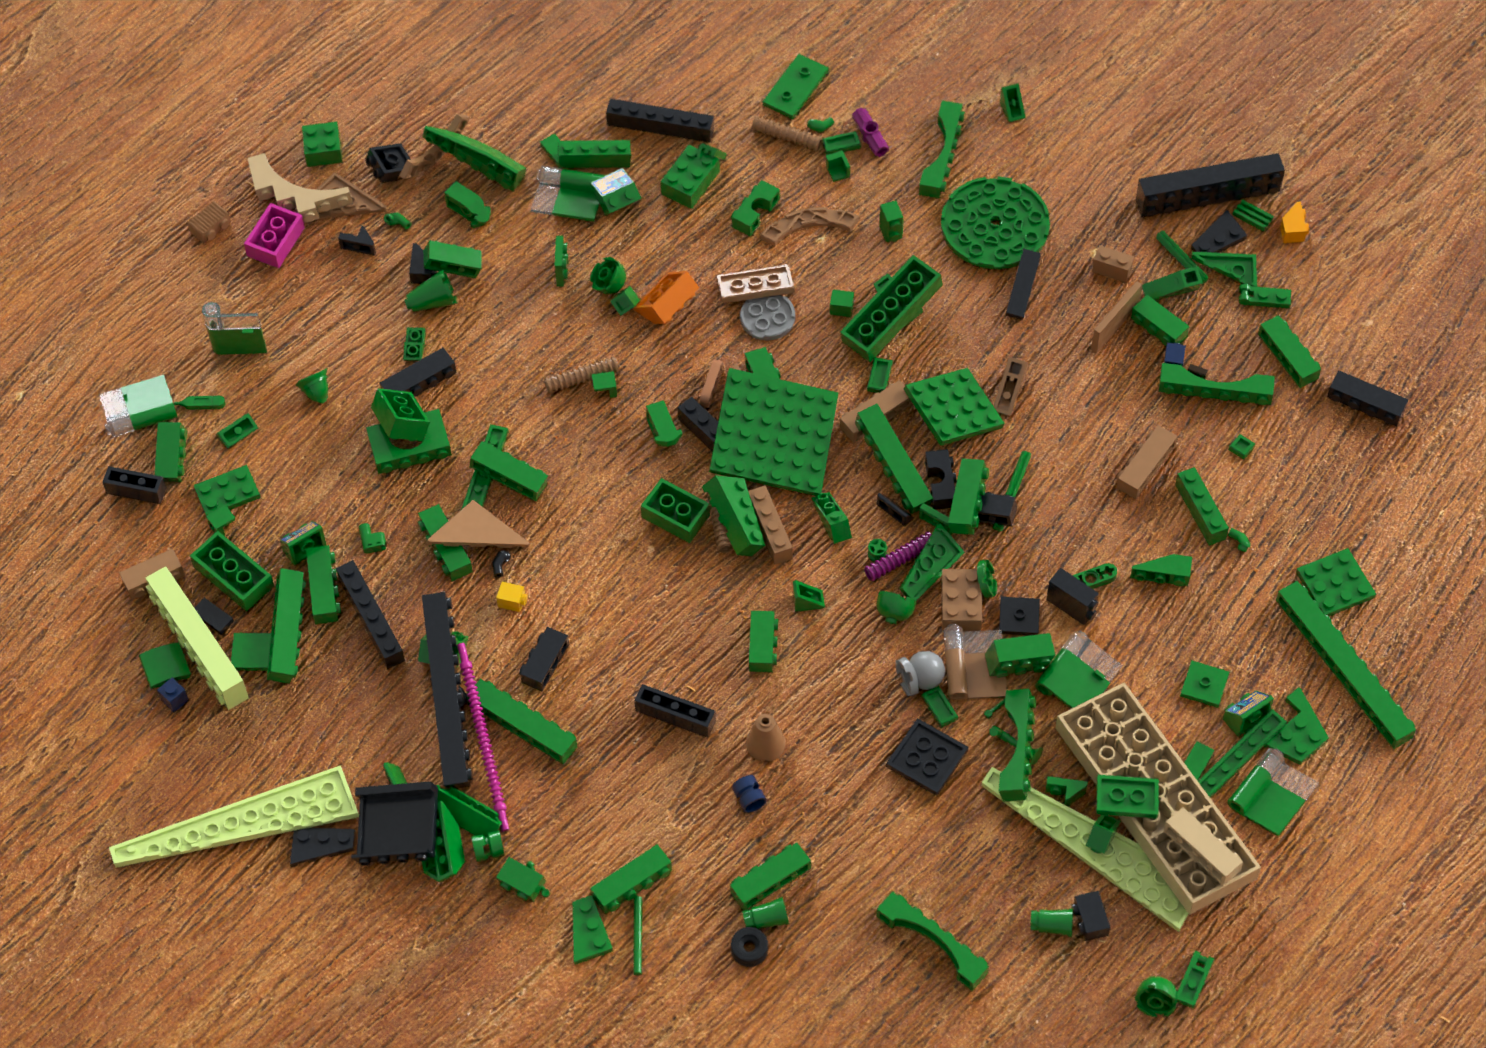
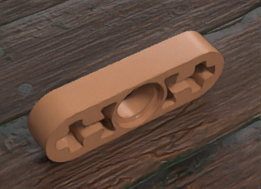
(711, 383)

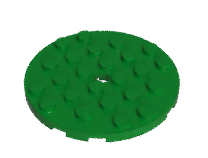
(978, 202)

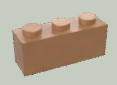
(135, 577)

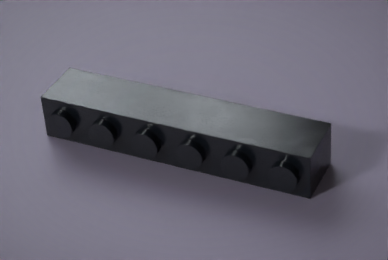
(660, 120)
(370, 614)

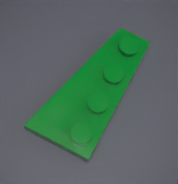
(938, 554)

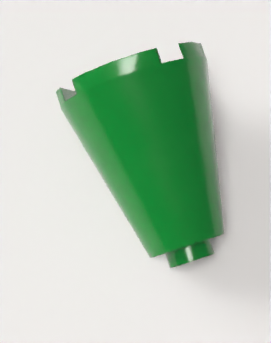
(432, 294)

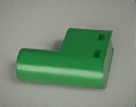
(371, 541)

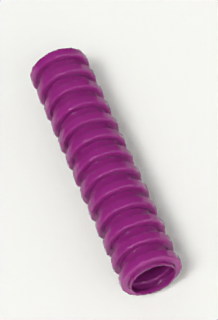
(896, 558)

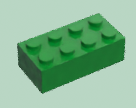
(232, 571)

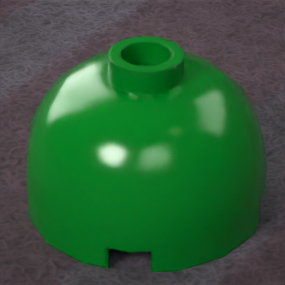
(608, 276)
(894, 607)
(1156, 996)

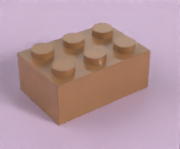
(961, 599)

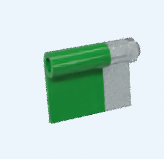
(1272, 793)

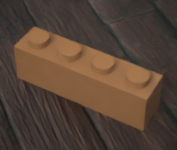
(891, 402)
(1146, 461)
(771, 526)

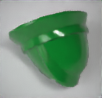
(315, 386)

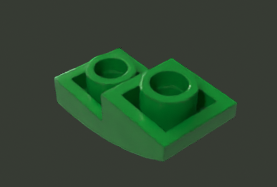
(414, 344)

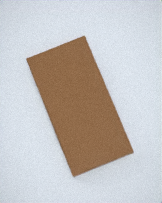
(755, 283)
(1116, 317)

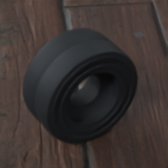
(749, 935)

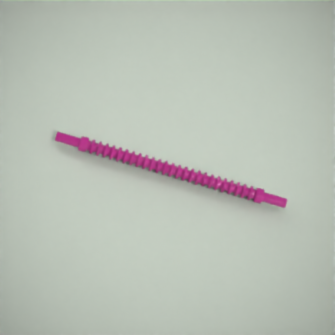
(466, 667)

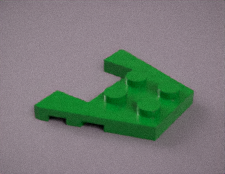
(1302, 734)

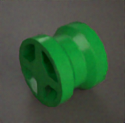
(875, 546)

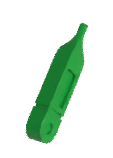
(202, 402)

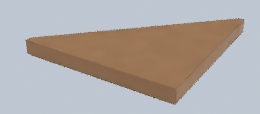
(362, 202)
(478, 529)

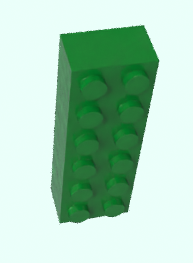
(891, 308)

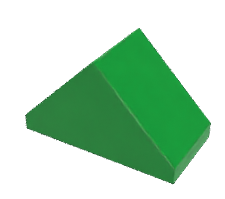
(1012, 102)
(807, 597)

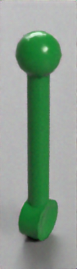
(988, 713)
(545, 892)

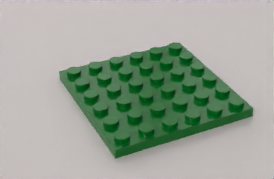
(774, 432)

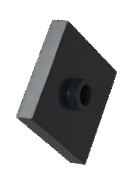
(1019, 616)

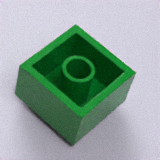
(322, 144)

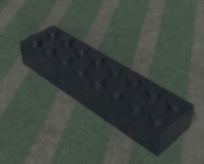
(1210, 185)

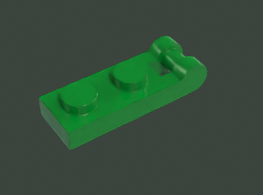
(1264, 296)
(1194, 980)

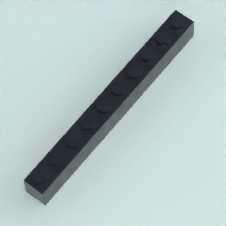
(446, 690)

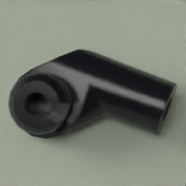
(501, 556)

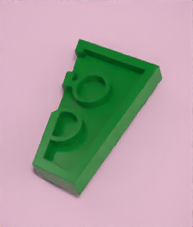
(588, 931)

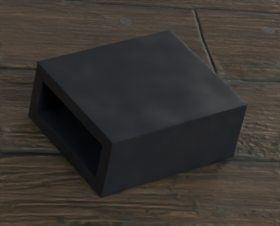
(1072, 596)

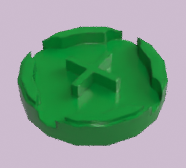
(986, 582)

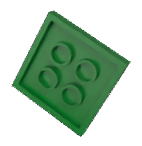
(1336, 582)

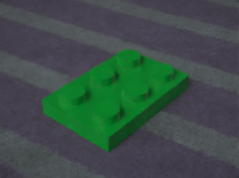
(230, 488)
(1127, 796)

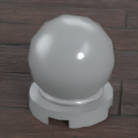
(922, 671)

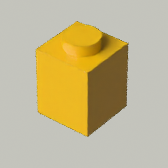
(511, 597)

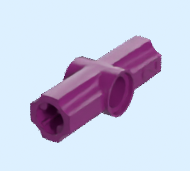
(870, 132)

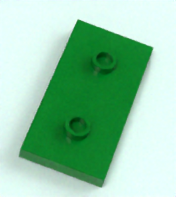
(795, 86)

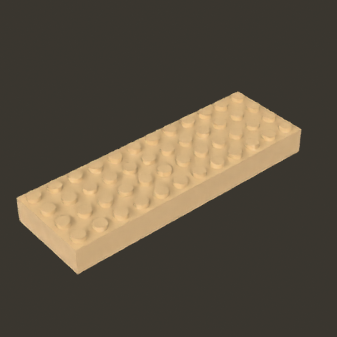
(1120, 739)

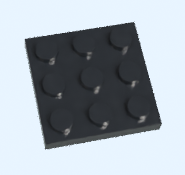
(927, 757)

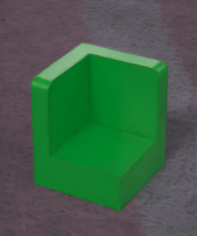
(838, 166)
(625, 300)
(841, 303)
(605, 381)
(220, 518)

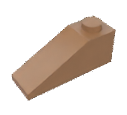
(1010, 385)

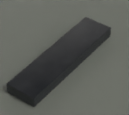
(1023, 284)

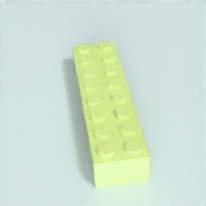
(196, 638)

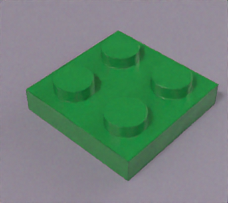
(561, 261)

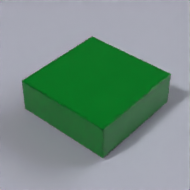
(1241, 446)

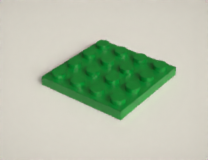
(954, 406)

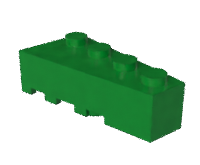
(736, 513)

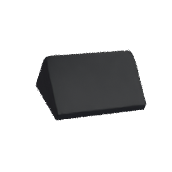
(894, 509)

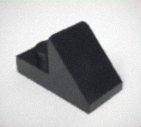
(360, 243)

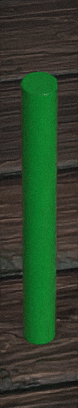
(637, 966)

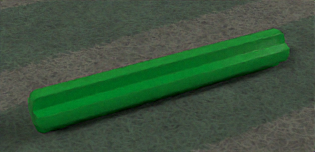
(1178, 253)

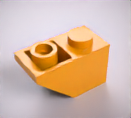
(1293, 225)

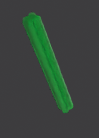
(1016, 480)

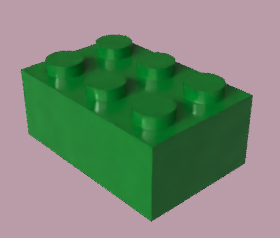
(690, 176)
(400, 414)
(675, 510)
(1019, 655)

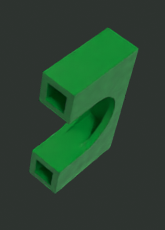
(390, 458)

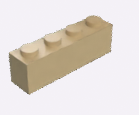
(1203, 846)

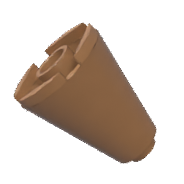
(765, 739)

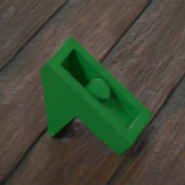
(1070, 788)

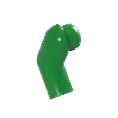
(820, 126)
(397, 219)
(1241, 538)

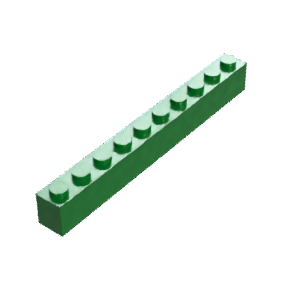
(1346, 665)

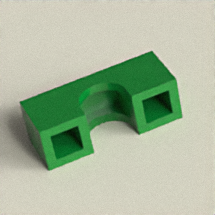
(762, 197)

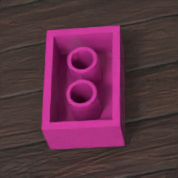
(274, 235)

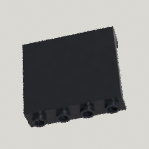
(396, 823)

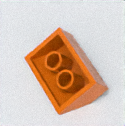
(667, 297)

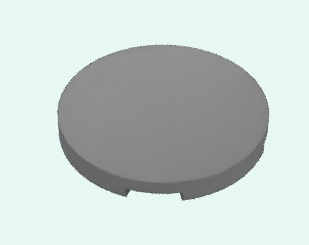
(767, 317)

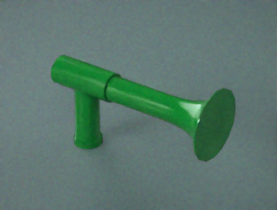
(995, 731)

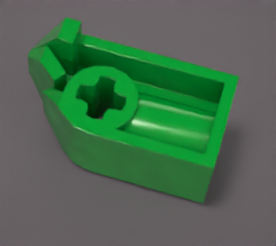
(467, 204)
(662, 424)

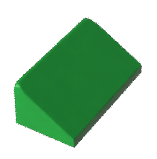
(237, 430)
(394, 773)

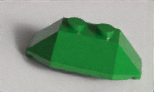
(448, 847)

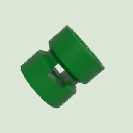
(495, 848)

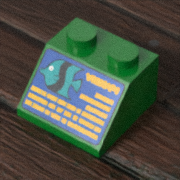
(615, 191)
(307, 536)
(1247, 711)

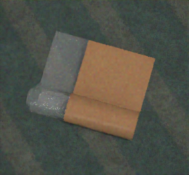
(967, 664)

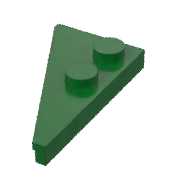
(1235, 266)

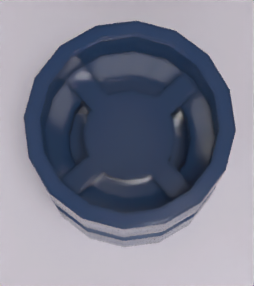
(749, 793)

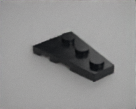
(1220, 235)
(320, 842)

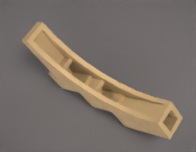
(289, 196)

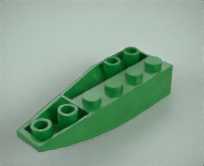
(478, 156)

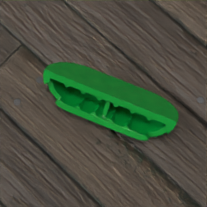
(469, 812)

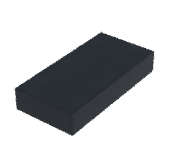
(213, 616)

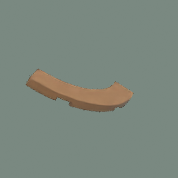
(434, 154)
(807, 218)

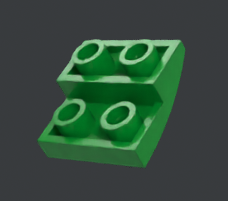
(163, 664)

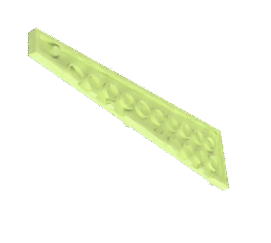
(288, 808)
(1122, 863)

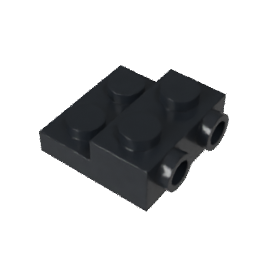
(387, 161)

